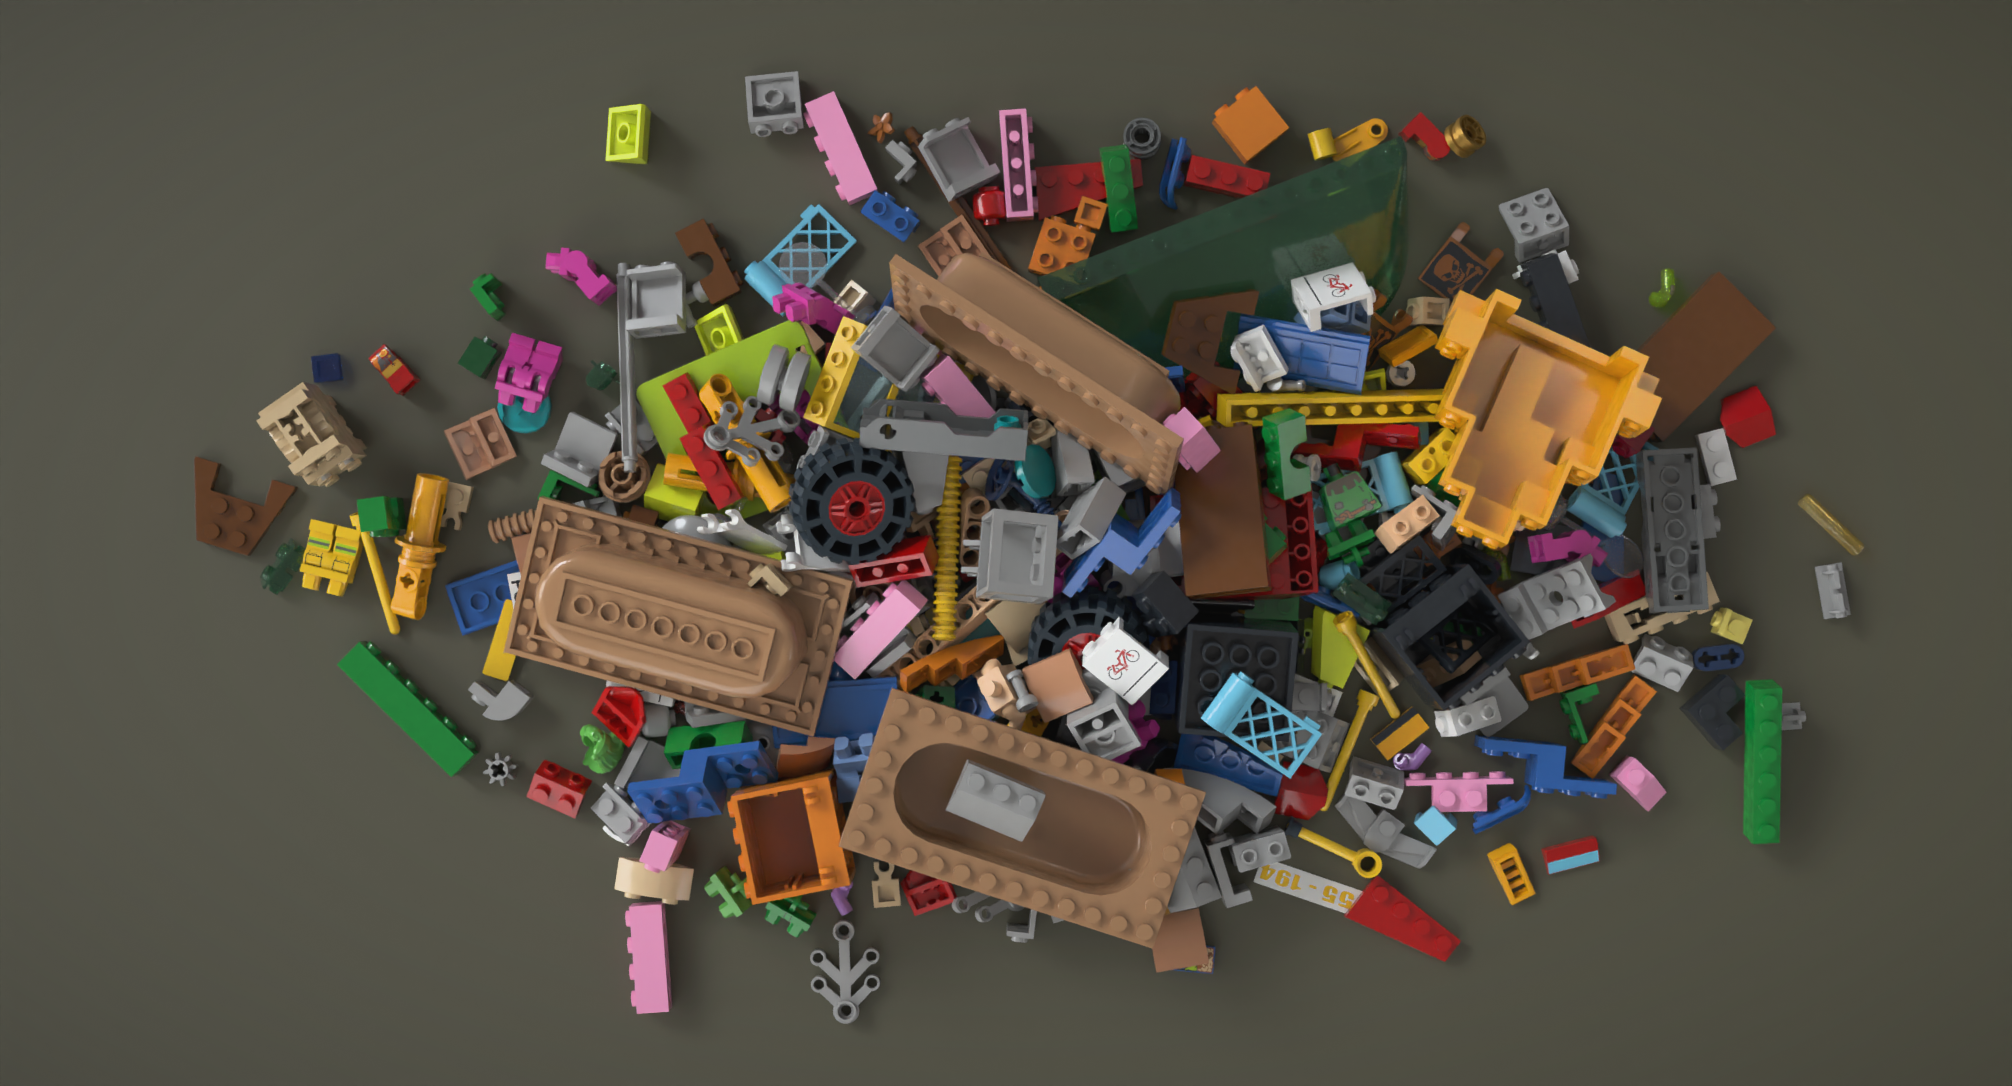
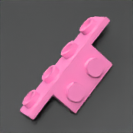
(1458, 793)

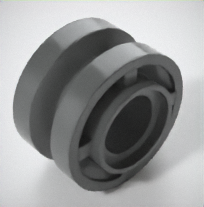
(1142, 126)

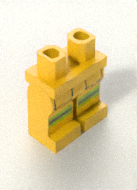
(331, 554)

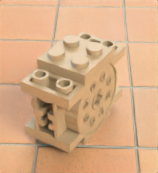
(312, 435)

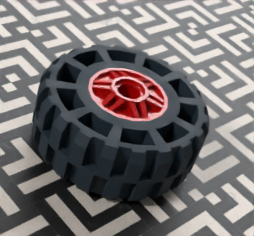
(851, 502)
(1078, 621)

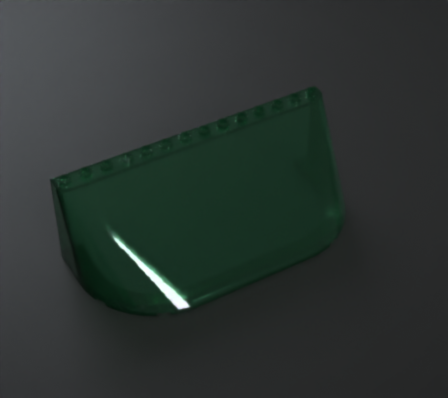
(1260, 242)

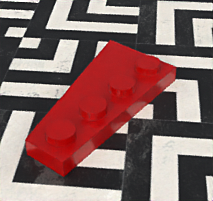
(1062, 186)
(1397, 917)

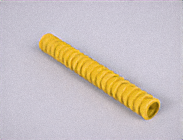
(947, 553)

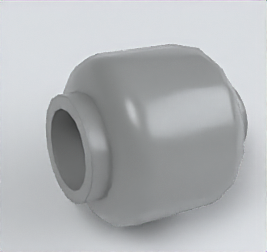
(658, 720)

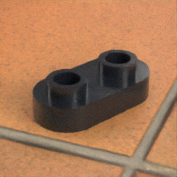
(1478, 561)

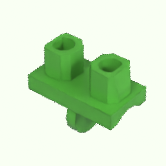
(732, 891)

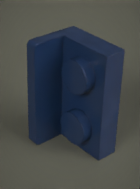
(1165, 692)

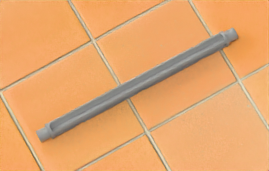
(626, 371)

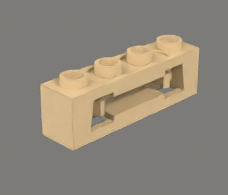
(1620, 624)

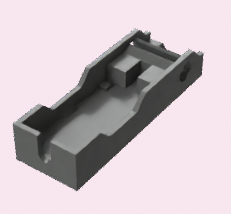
(938, 430)
(1674, 528)

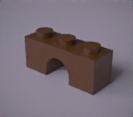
(701, 240)

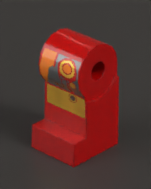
(1427, 136)
(394, 370)

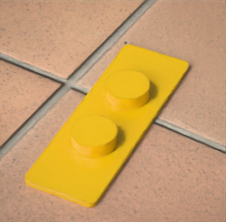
(499, 663)

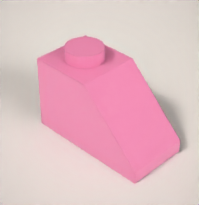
(1638, 782)

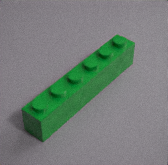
(408, 707)
(1762, 761)

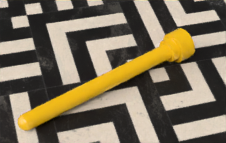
(378, 575)
(1346, 624)
(1365, 702)

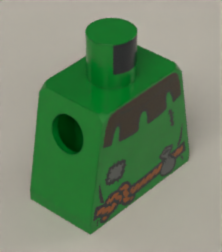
(1346, 498)

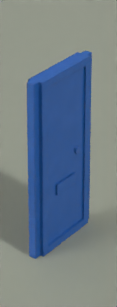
(1319, 357)
(848, 711)

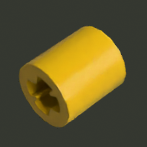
(1322, 144)

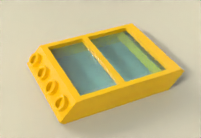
(852, 383)

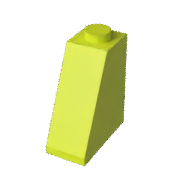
(1331, 650)

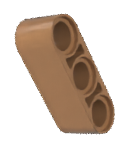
(968, 517)

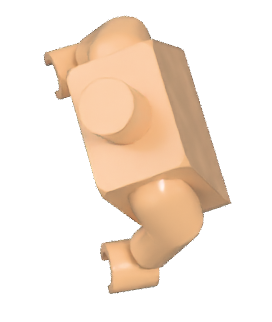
(999, 692)

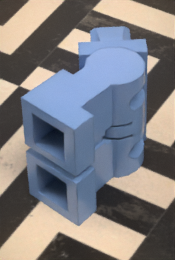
(1344, 318)
(849, 763)

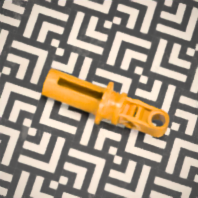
(766, 474)
(675, 478)
(420, 546)

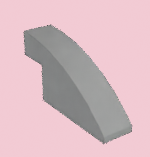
(1227, 802)

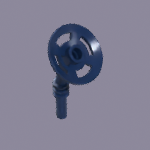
(1005, 477)

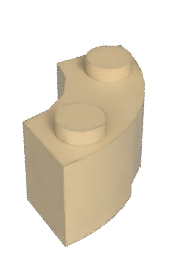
(638, 881)

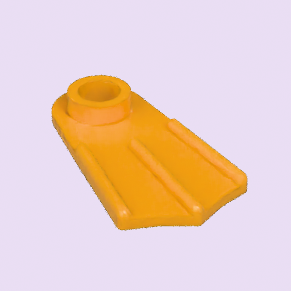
(1359, 139)

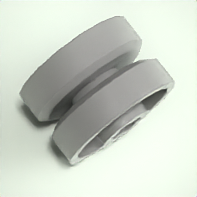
(780, 377)

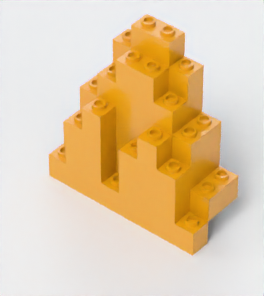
(1529, 414)

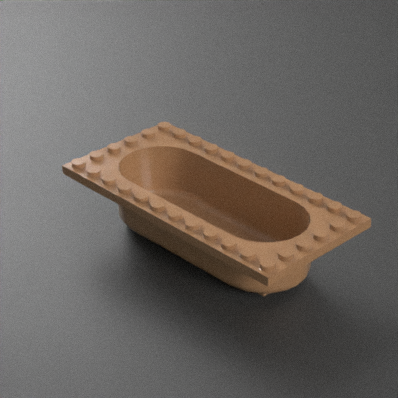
(1047, 360)
(676, 616)
(1078, 850)

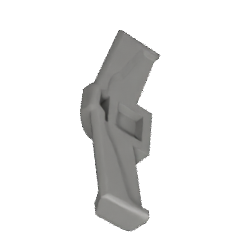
(1383, 833)

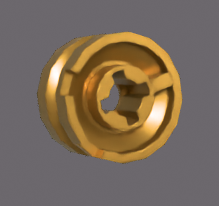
(1465, 136)

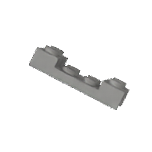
(1537, 609)

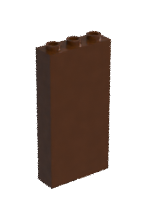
(1700, 349)
(1224, 519)

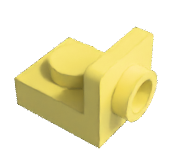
(1730, 625)

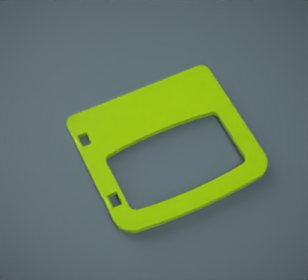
(743, 366)

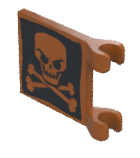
(1457, 267)
(1382, 331)

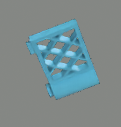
(766, 276)
(1388, 482)
(1601, 510)
(1232, 704)

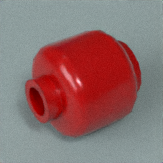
(989, 205)

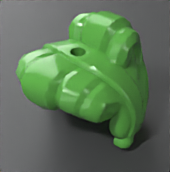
(604, 749)

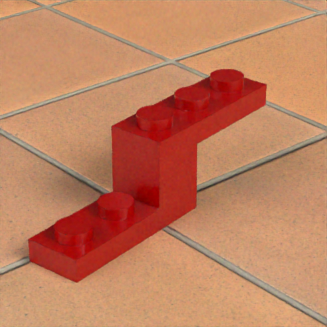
(1352, 440)
(707, 461)

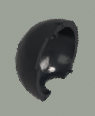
(1157, 755)

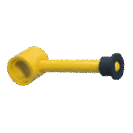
(1296, 830)

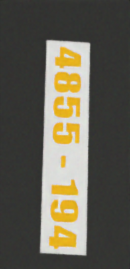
(1307, 886)

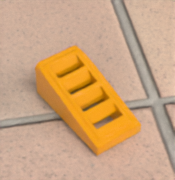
(1503, 858)

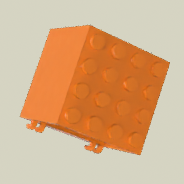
(791, 837)

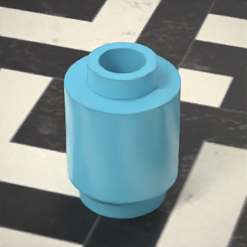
(1333, 573)

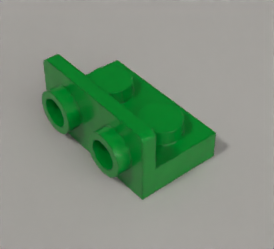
(483, 291)

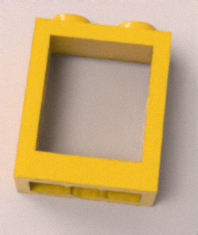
(1432, 459)

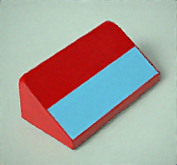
(1571, 854)

